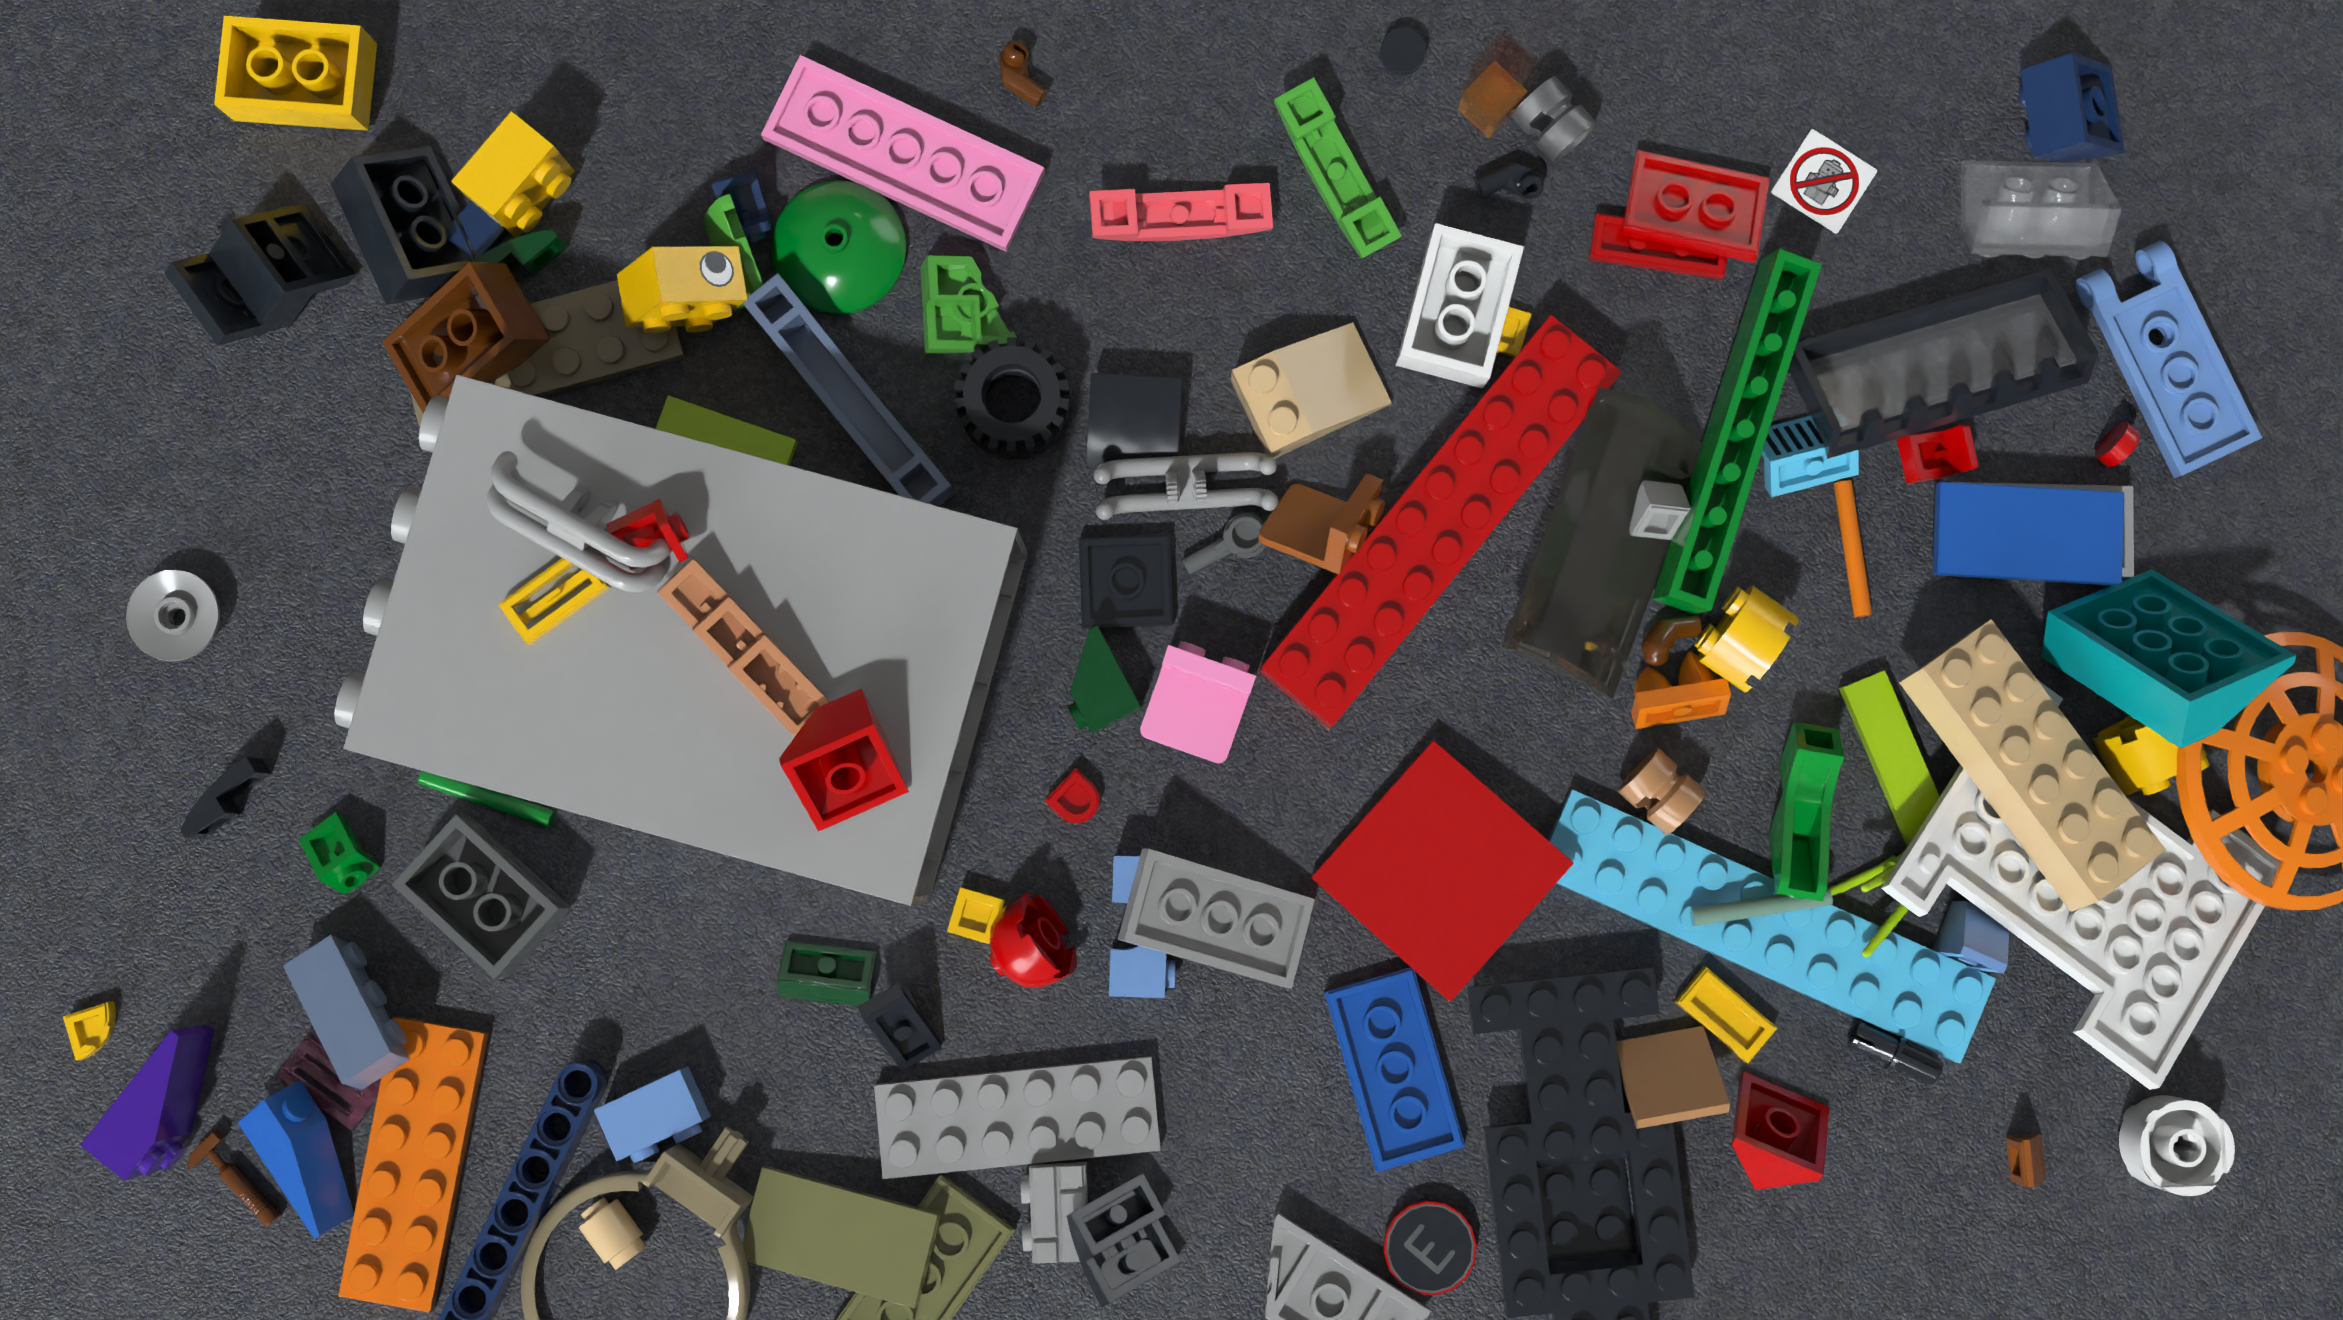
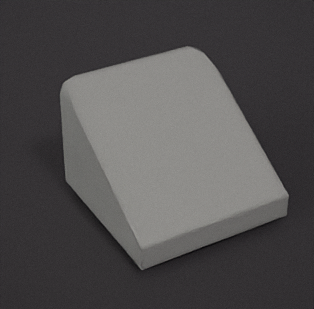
(1658, 510)

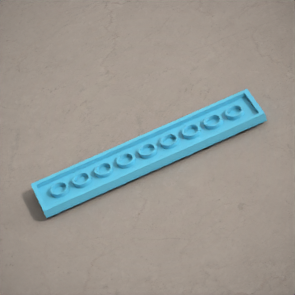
(1807, 950)

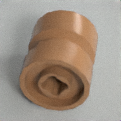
(1662, 791)

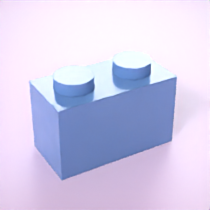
(653, 1114)

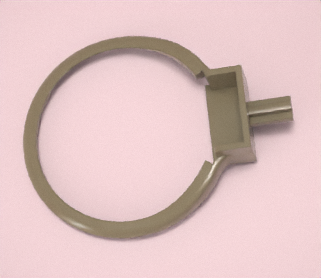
(690, 1181)

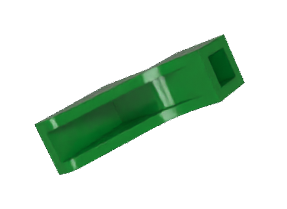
(1803, 818)

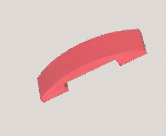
(1181, 215)

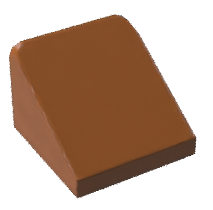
(2026, 1159)

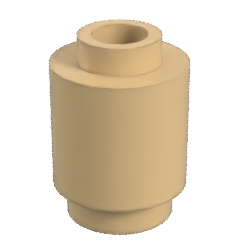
(612, 1232)

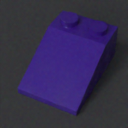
(156, 1109)

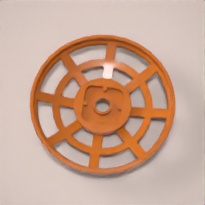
(2282, 779)

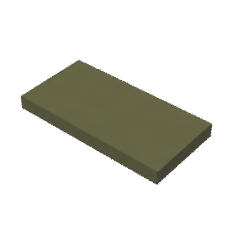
(840, 1236)
(962, 1252)

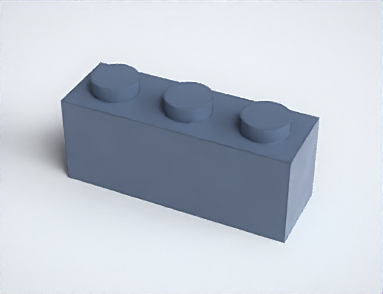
(347, 1011)

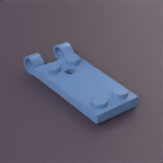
(2182, 381)

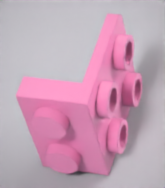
(1197, 702)

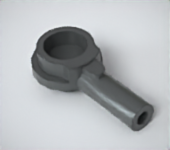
(1239, 538)

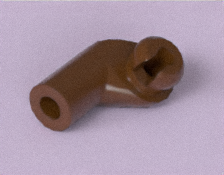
(1015, 74)
(1665, 633)

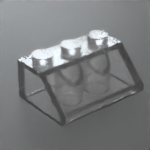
(2037, 209)

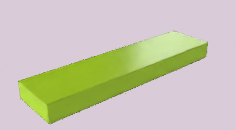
(1891, 751)

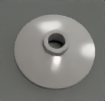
(153, 610)

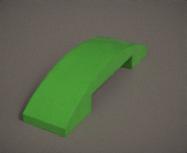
(1335, 170)

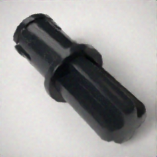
(1895, 1053)

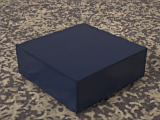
(480, 228)

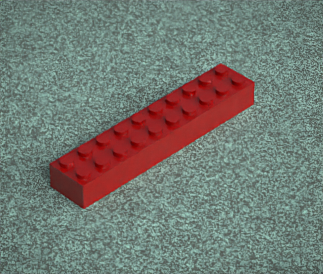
(1439, 522)

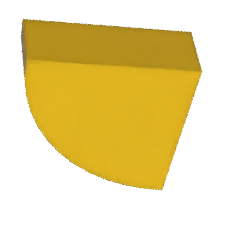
(90, 1029)

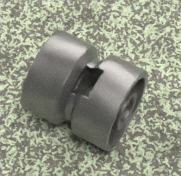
(1554, 119)

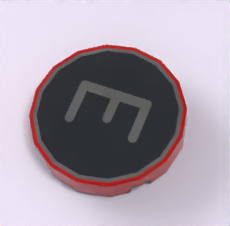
(1429, 1247)

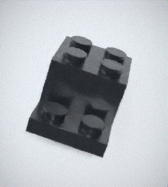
(259, 273)

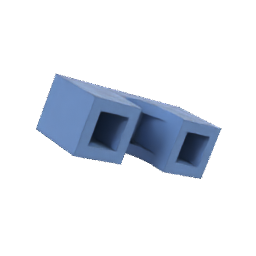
(1136, 969)

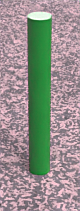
(489, 798)

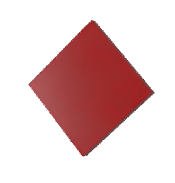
(1442, 871)

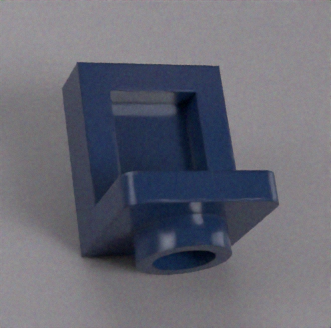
(748, 202)

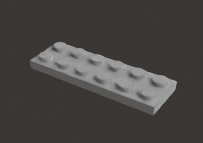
(1017, 1117)

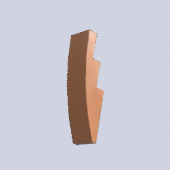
(742, 645)

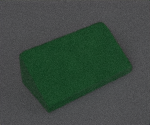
(826, 973)

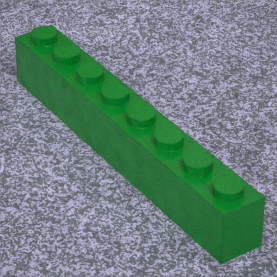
(1737, 431)

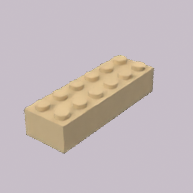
(2032, 767)

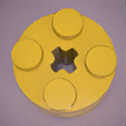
(1746, 637)
(2138, 757)

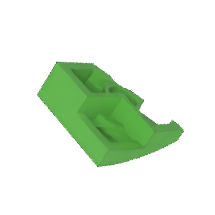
(724, 229)
(957, 307)

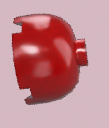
(1029, 943)

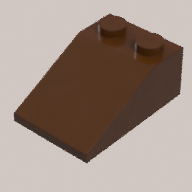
(468, 328)

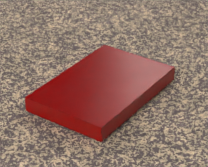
(1695, 206)

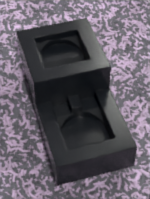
(216, 804)

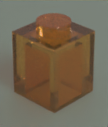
(1491, 99)

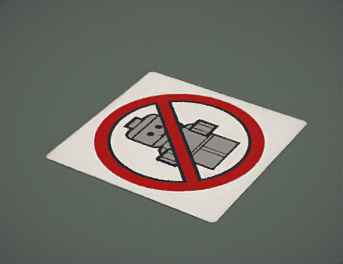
(1824, 181)

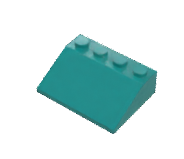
(2163, 655)

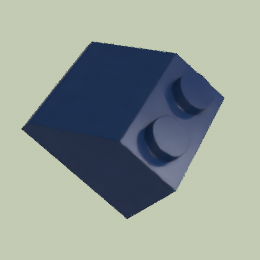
(2071, 109)

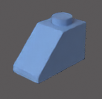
(1973, 938)

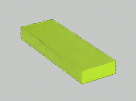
(724, 431)

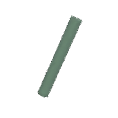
(1753, 908)

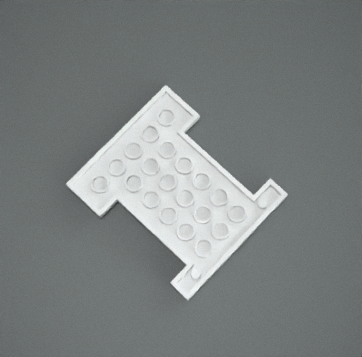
(2143, 950)

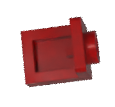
(1937, 454)
(649, 523)

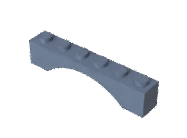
(846, 394)

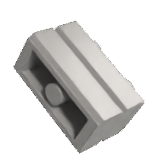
(1053, 1193)

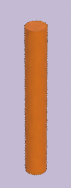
(1852, 548)

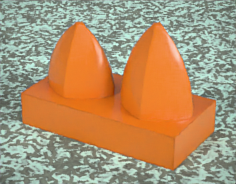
(1695, 698)

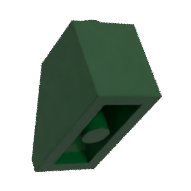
(1100, 687)

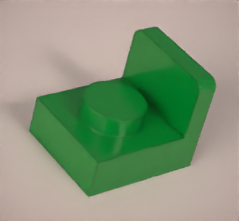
(337, 855)

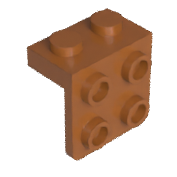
(1321, 526)

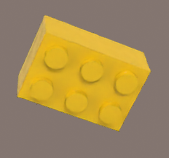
(295, 73)

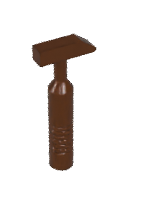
(235, 1179)

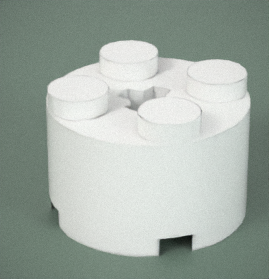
(2188, 1169)

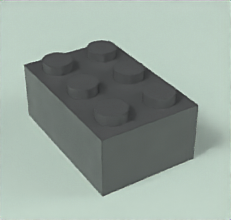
(481, 896)

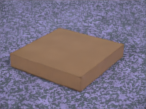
(1671, 1077)

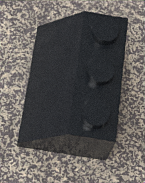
(399, 218)

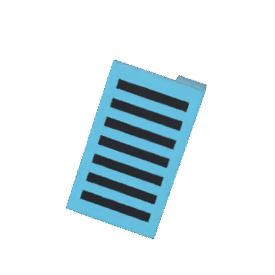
(1798, 460)

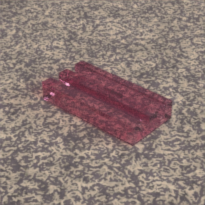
(297, 1059)

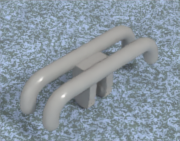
(1185, 483)
(572, 535)

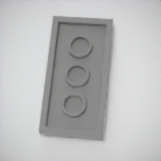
(1216, 918)

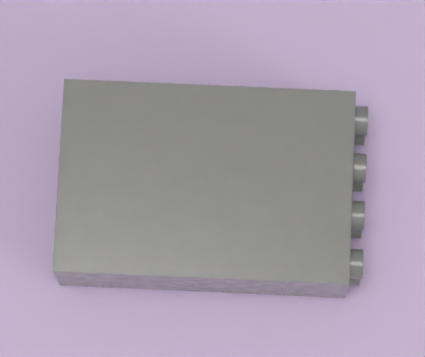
(622, 699)

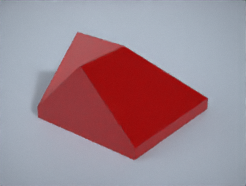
(1778, 1134)

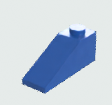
(301, 1157)

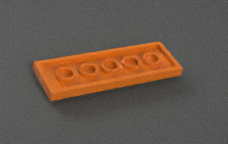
(414, 1168)

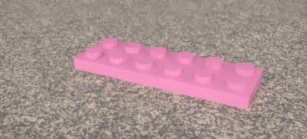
(903, 153)

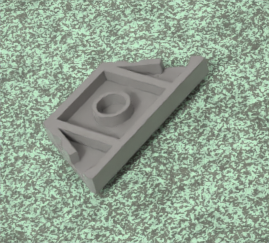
(1321, 1283)

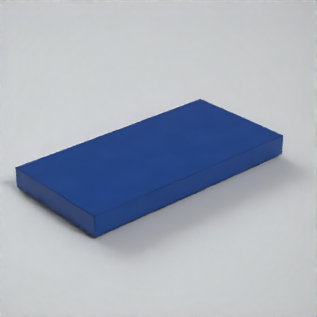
(2028, 533)
(1394, 1069)

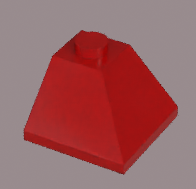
(842, 762)

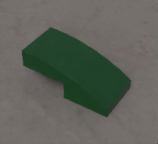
(530, 250)

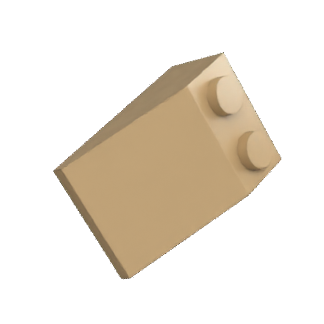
(1309, 389)

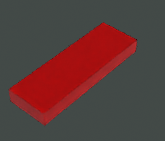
(1611, 247)

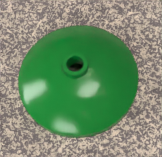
(846, 275)

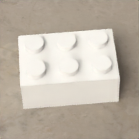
(1459, 306)

